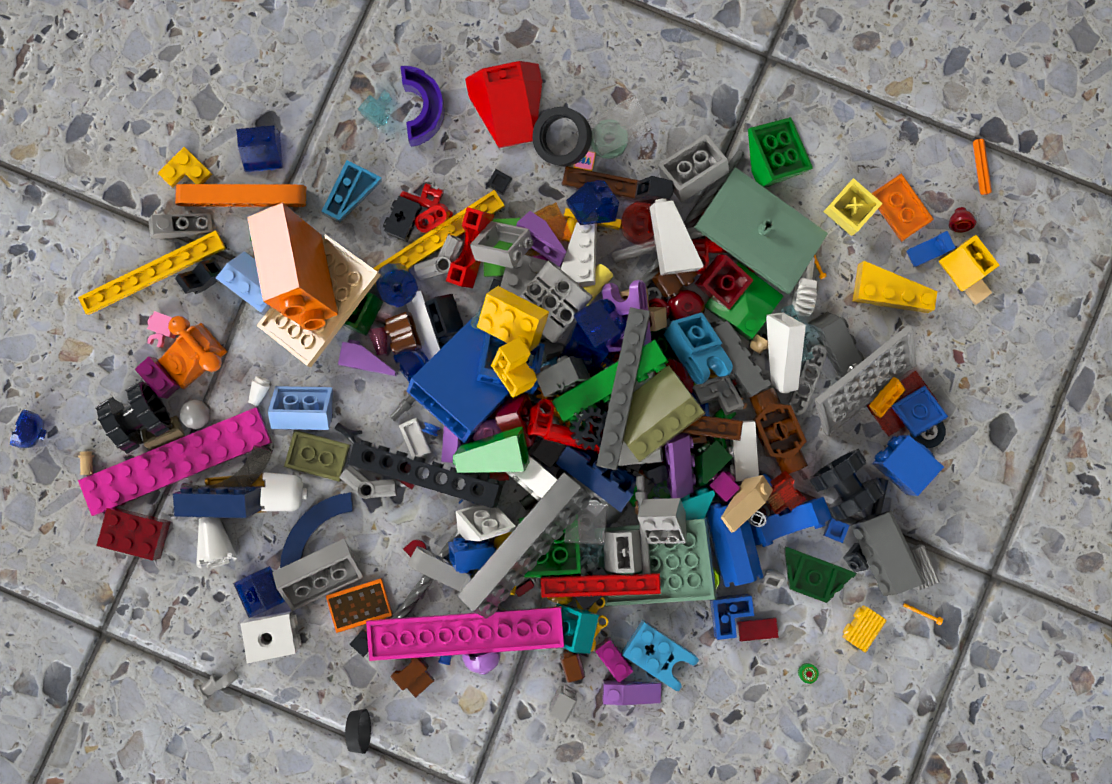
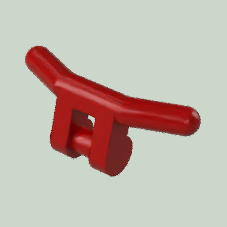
(423, 201)

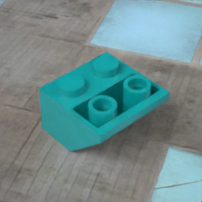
(697, 504)

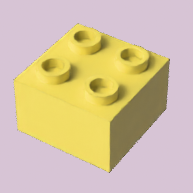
(852, 207)

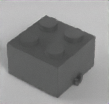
(562, 376)

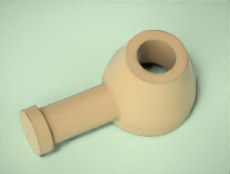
(759, 344)

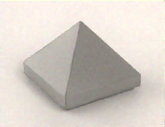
(773, 578)

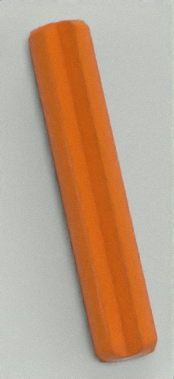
(982, 167)

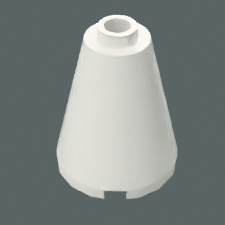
(213, 543)

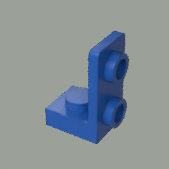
(930, 249)

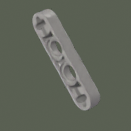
(809, 381)

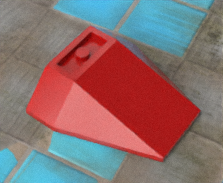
(507, 100)

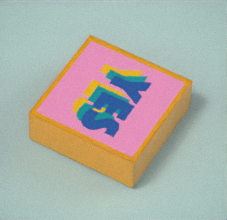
(587, 162)

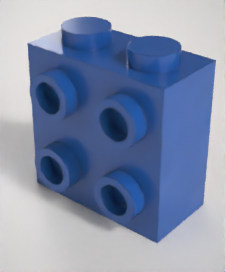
(469, 554)

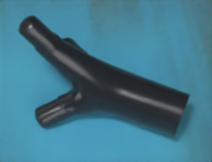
(347, 432)

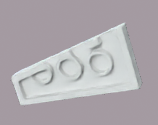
(581, 256)

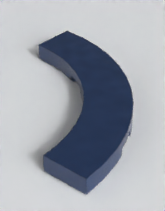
(310, 522)

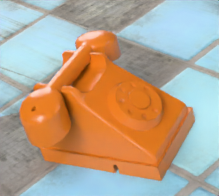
(192, 352)

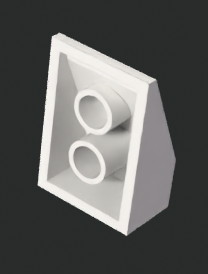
(482, 523)

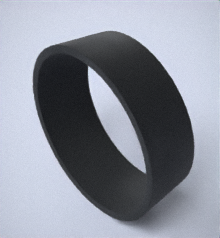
(358, 731)

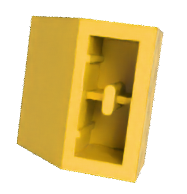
(968, 263)

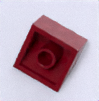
(724, 281)

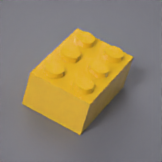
(512, 317)

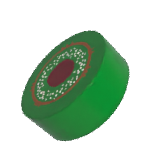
(808, 673)

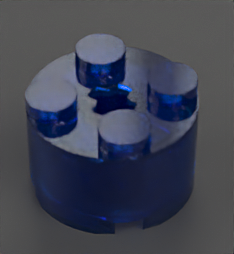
(399, 294)

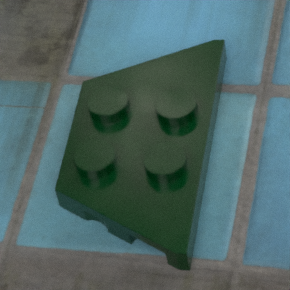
(814, 576)

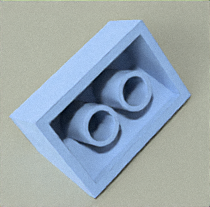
(242, 278)
(301, 408)

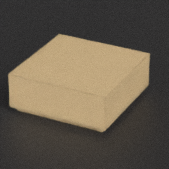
(978, 291)

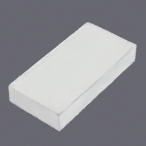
(415, 438)

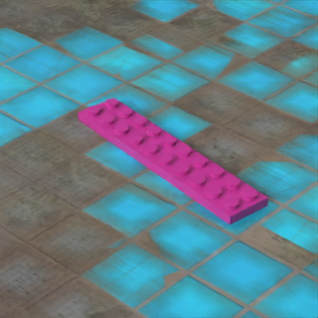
(174, 461)
(465, 633)

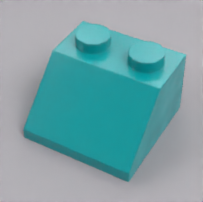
(578, 628)

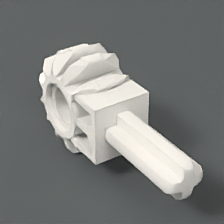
(805, 292)

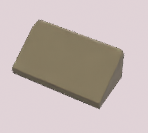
(152, 442)

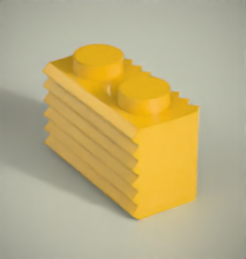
(863, 628)

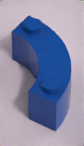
(806, 515)

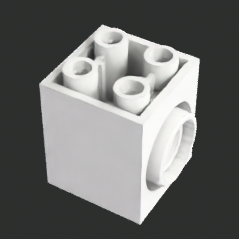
(283, 634)

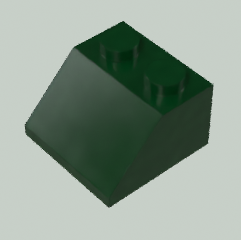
(364, 314)
(709, 461)

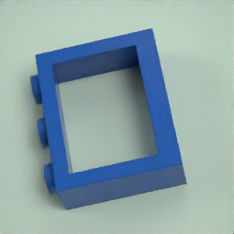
(489, 376)

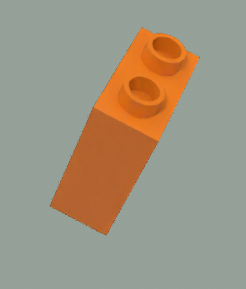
(292, 267)

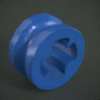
(431, 429)

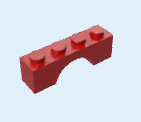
(465, 267)

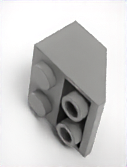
(663, 520)
(622, 551)

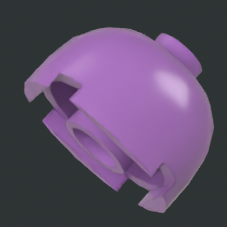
(481, 662)

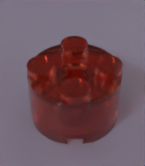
(633, 232)

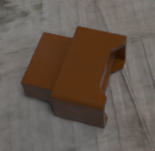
(413, 676)

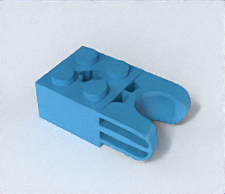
(698, 347)
(662, 657)

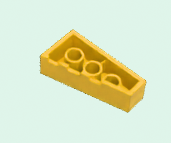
(891, 290)

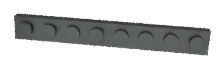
(623, 388)

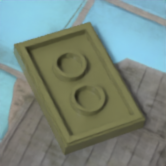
(317, 455)

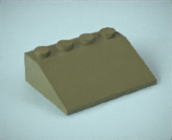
(659, 413)

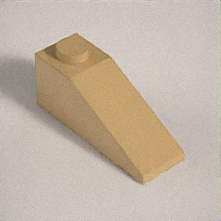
(746, 501)

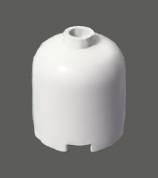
(282, 492)

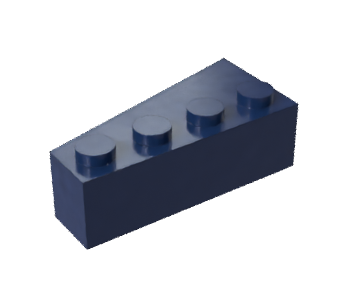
(611, 485)
(217, 502)

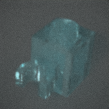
(375, 110)

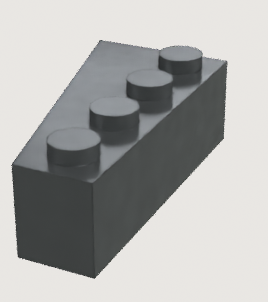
(743, 372)

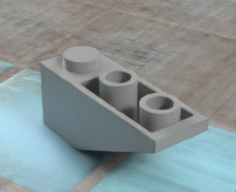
(179, 225)

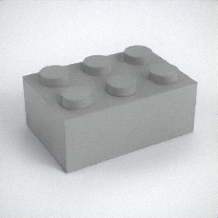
(694, 167)

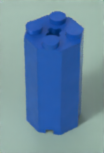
(735, 550)

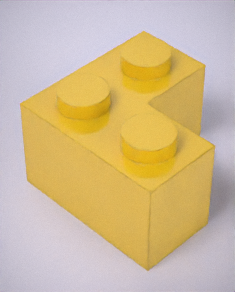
(512, 367)

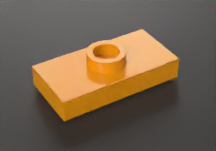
(887, 397)

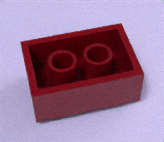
(133, 533)

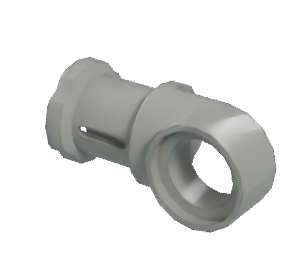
(215, 684)

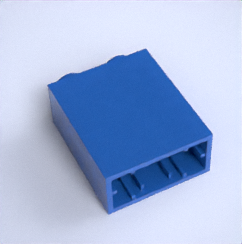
(450, 386)

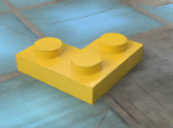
(184, 164)

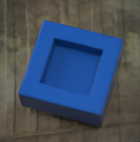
(836, 530)

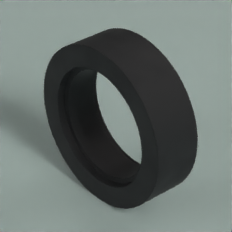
(541, 128)

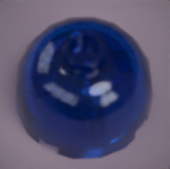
(410, 361)
(28, 430)

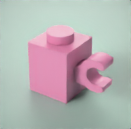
(159, 323)

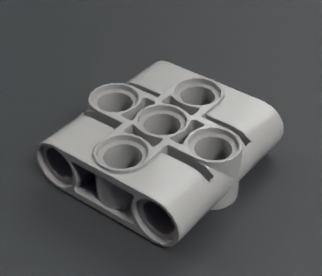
(575, 295)

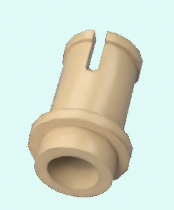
(86, 463)

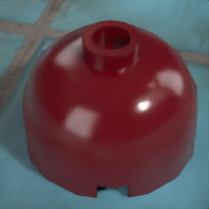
(685, 304)

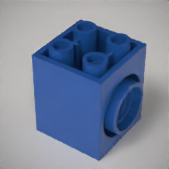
(907, 464)

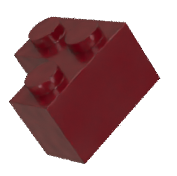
(514, 414)

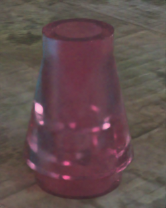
(379, 340)

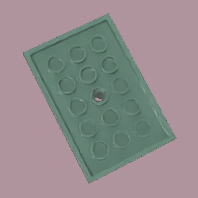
(761, 230)
(683, 568)

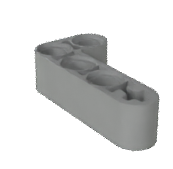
(439, 569)

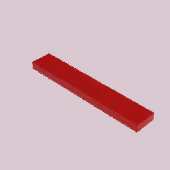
(600, 585)

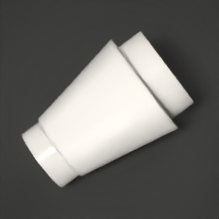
(258, 390)

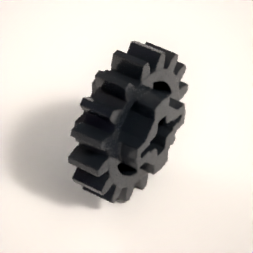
(583, 430)

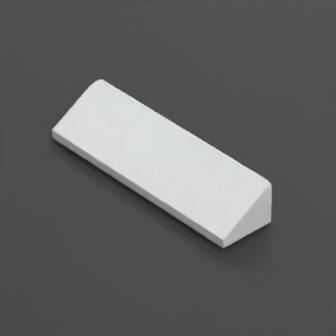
(428, 340)

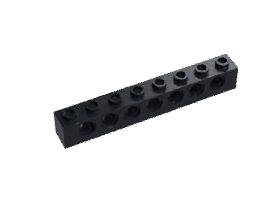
(360, 458)

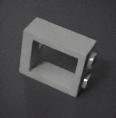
(483, 244)

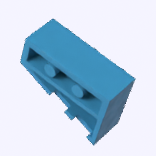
(349, 191)

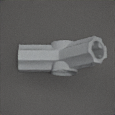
(448, 252)
(379, 488)

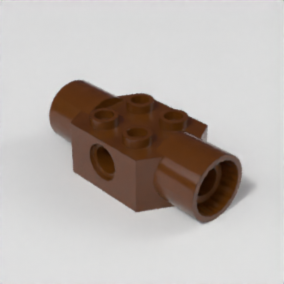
(779, 431)

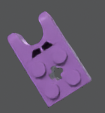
(636, 299)

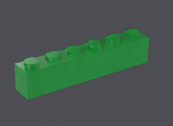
(600, 386)

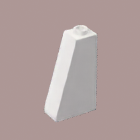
(673, 244)
(785, 351)

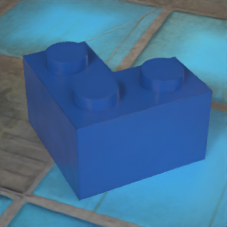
(724, 612)

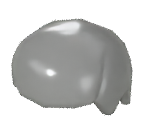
(194, 414)

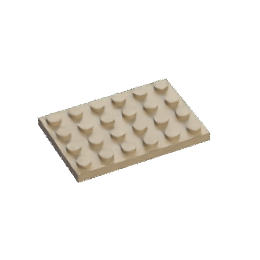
(350, 283)

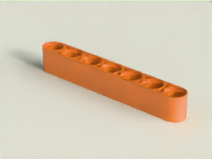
(240, 195)

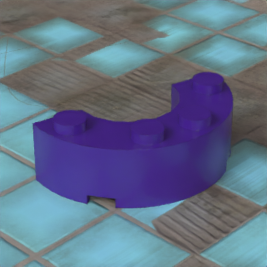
(432, 115)

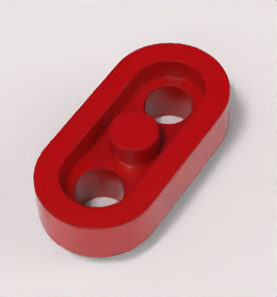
(433, 217)

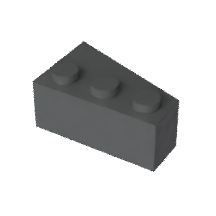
(837, 341)

